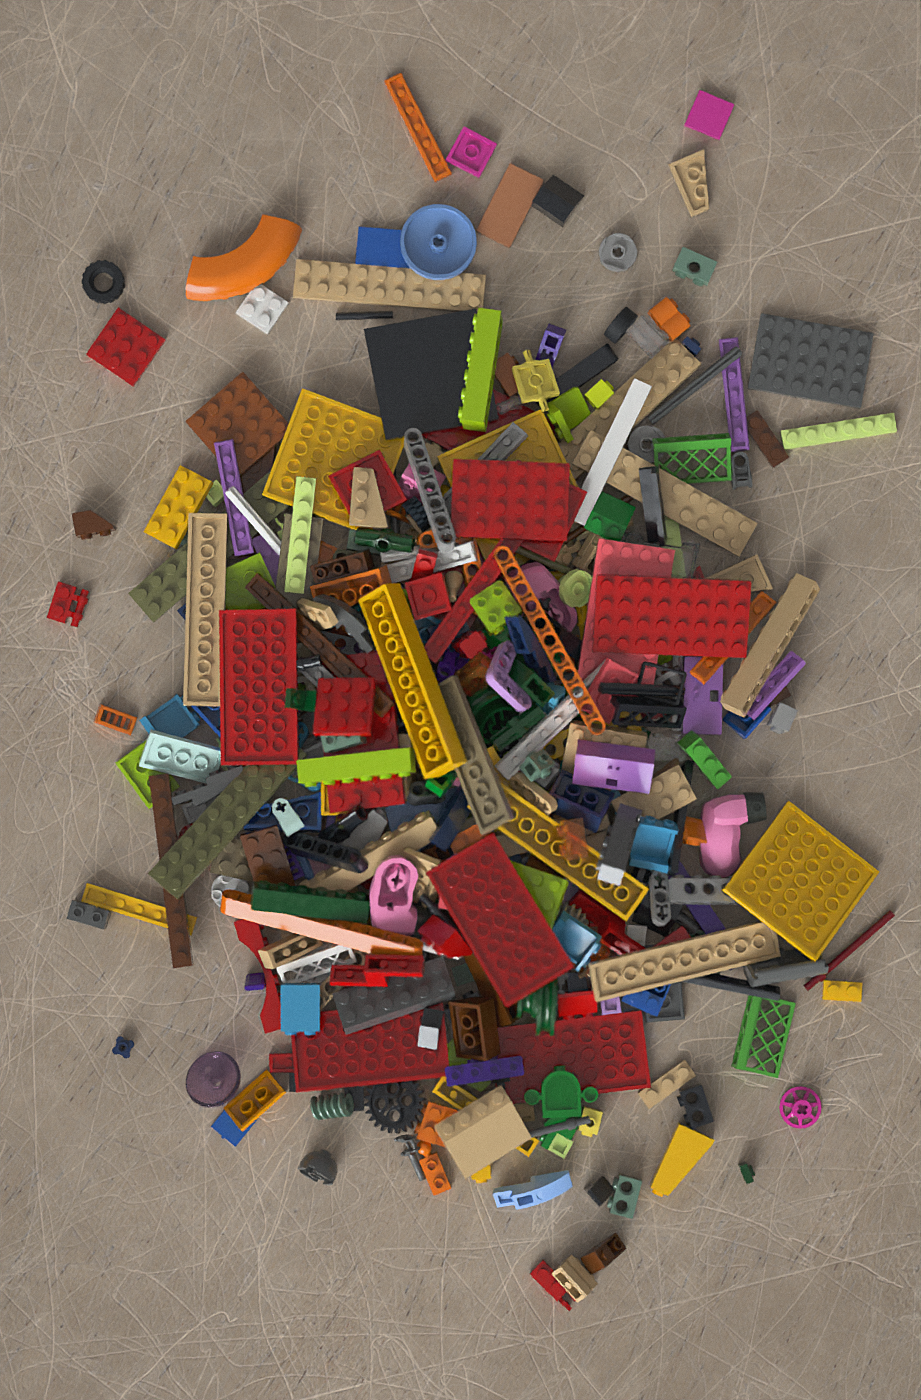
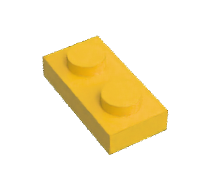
(842, 991)

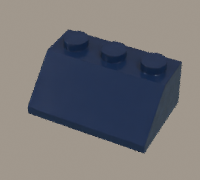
(580, 801)

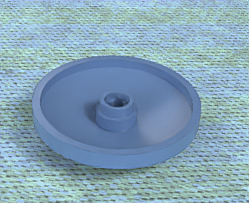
(438, 242)

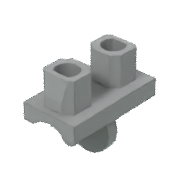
(674, 678)

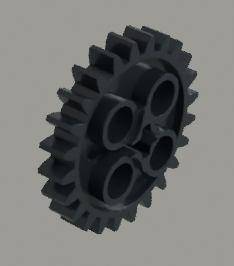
(407, 1113)

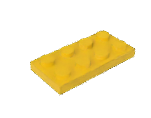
(182, 497)

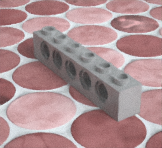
(698, 896)

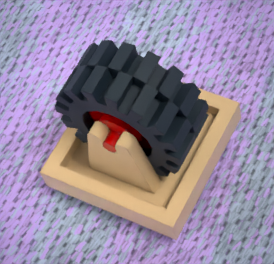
(418, 519)

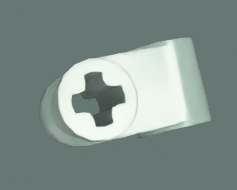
(288, 819)

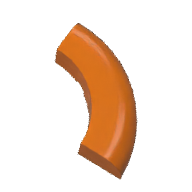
(245, 266)

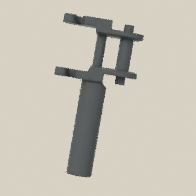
(412, 1155)

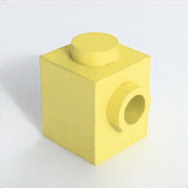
(595, 1118)

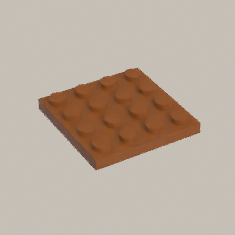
(241, 415)

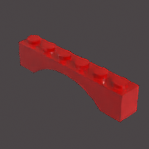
(251, 935)

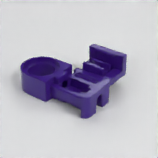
(449, 664)

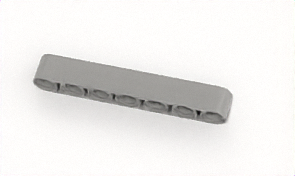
(429, 498)

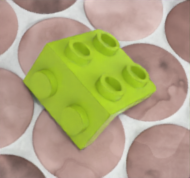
(567, 412)
(494, 605)

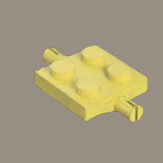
(535, 381)

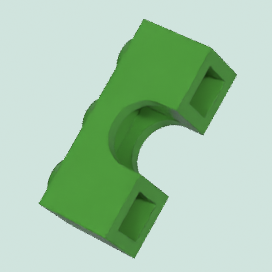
(704, 759)

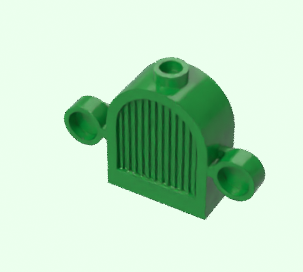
(560, 1094)

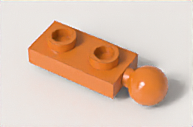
(433, 1169)

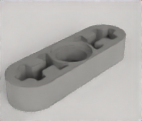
(664, 890)

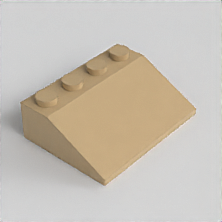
(611, 735)
(482, 1132)

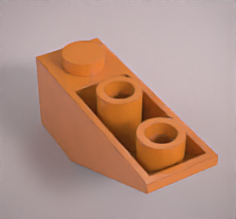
(694, 832)

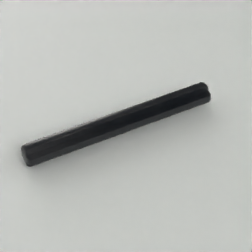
(640, 689)

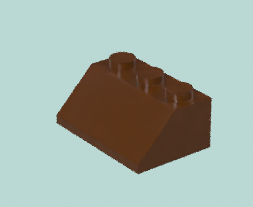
(475, 1028)

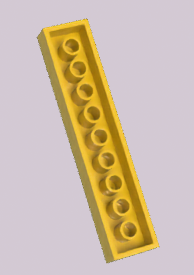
(412, 680)
(539, 836)

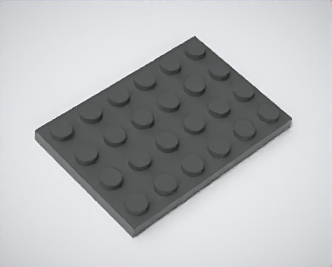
(810, 361)

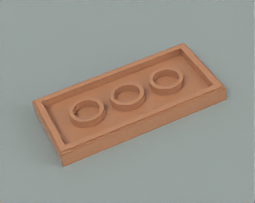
(509, 205)

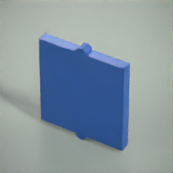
(228, 1129)

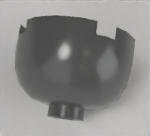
(319, 1167)

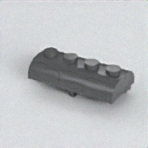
(790, 966)

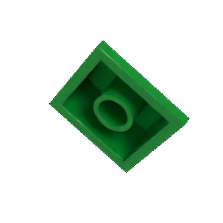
(609, 517)

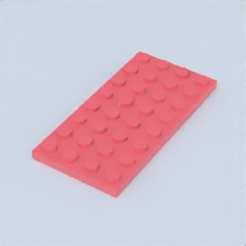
(630, 560)

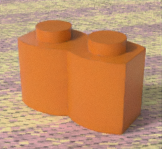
(669, 318)

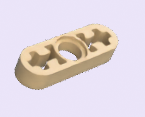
(523, 786)

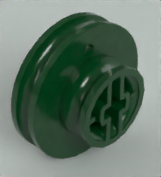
(490, 712)
(542, 1007)

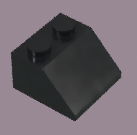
(557, 200)
(643, 914)

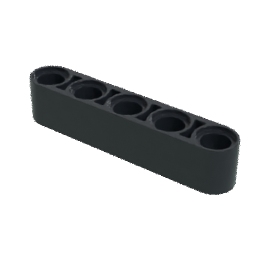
(586, 370)
(326, 852)

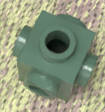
(537, 765)

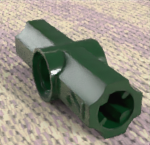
(384, 540)
(517, 727)

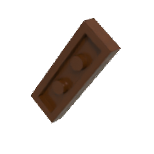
(765, 440)

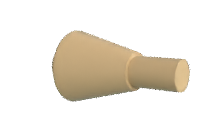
(453, 582)

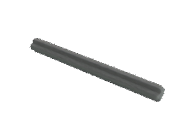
(694, 385)

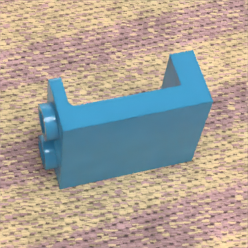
(172, 718)
(653, 844)
(576, 939)
(300, 1008)

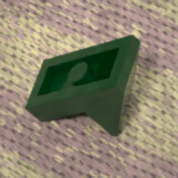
(300, 699)

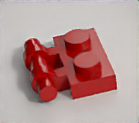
(62, 603)

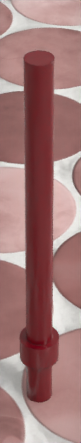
(850, 949)

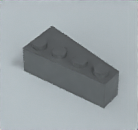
(618, 844)

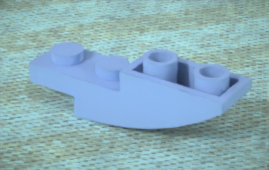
(537, 1191)

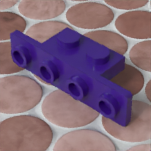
(483, 1071)

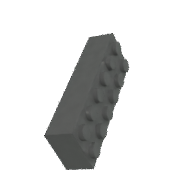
(370, 1005)

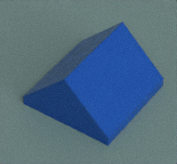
(745, 725)

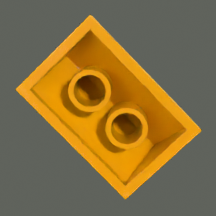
(254, 1100)

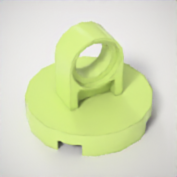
(575, 588)

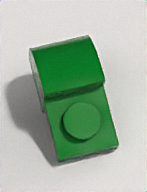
(441, 784)
(548, 1138)

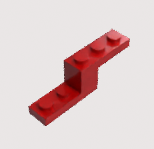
(609, 924)
(377, 970)

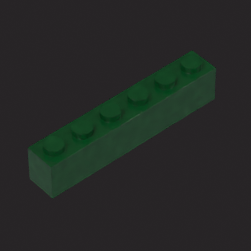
(310, 902)

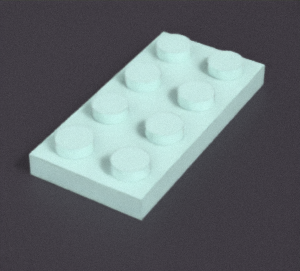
(180, 756)

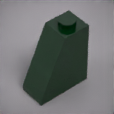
(530, 683)

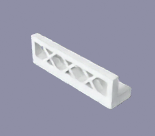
(327, 950)

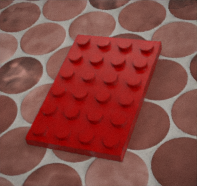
(510, 499)

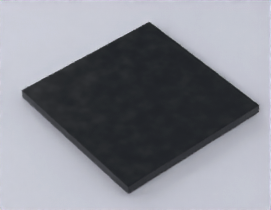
(421, 372)

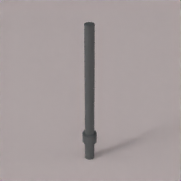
(569, 1124)

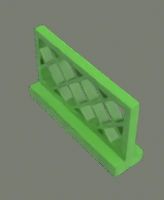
(695, 443)
(747, 1031)

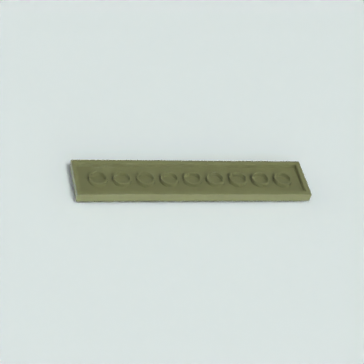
(169, 581)
(219, 825)

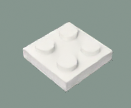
(262, 308)

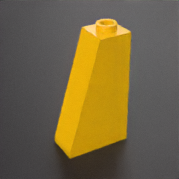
(679, 1158)

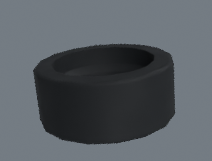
(620, 324)

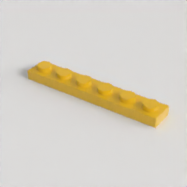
(129, 906)

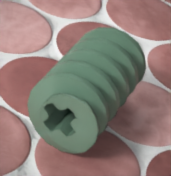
(332, 1106)

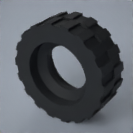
(103, 267)

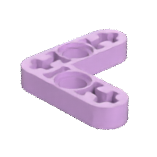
(499, 680)

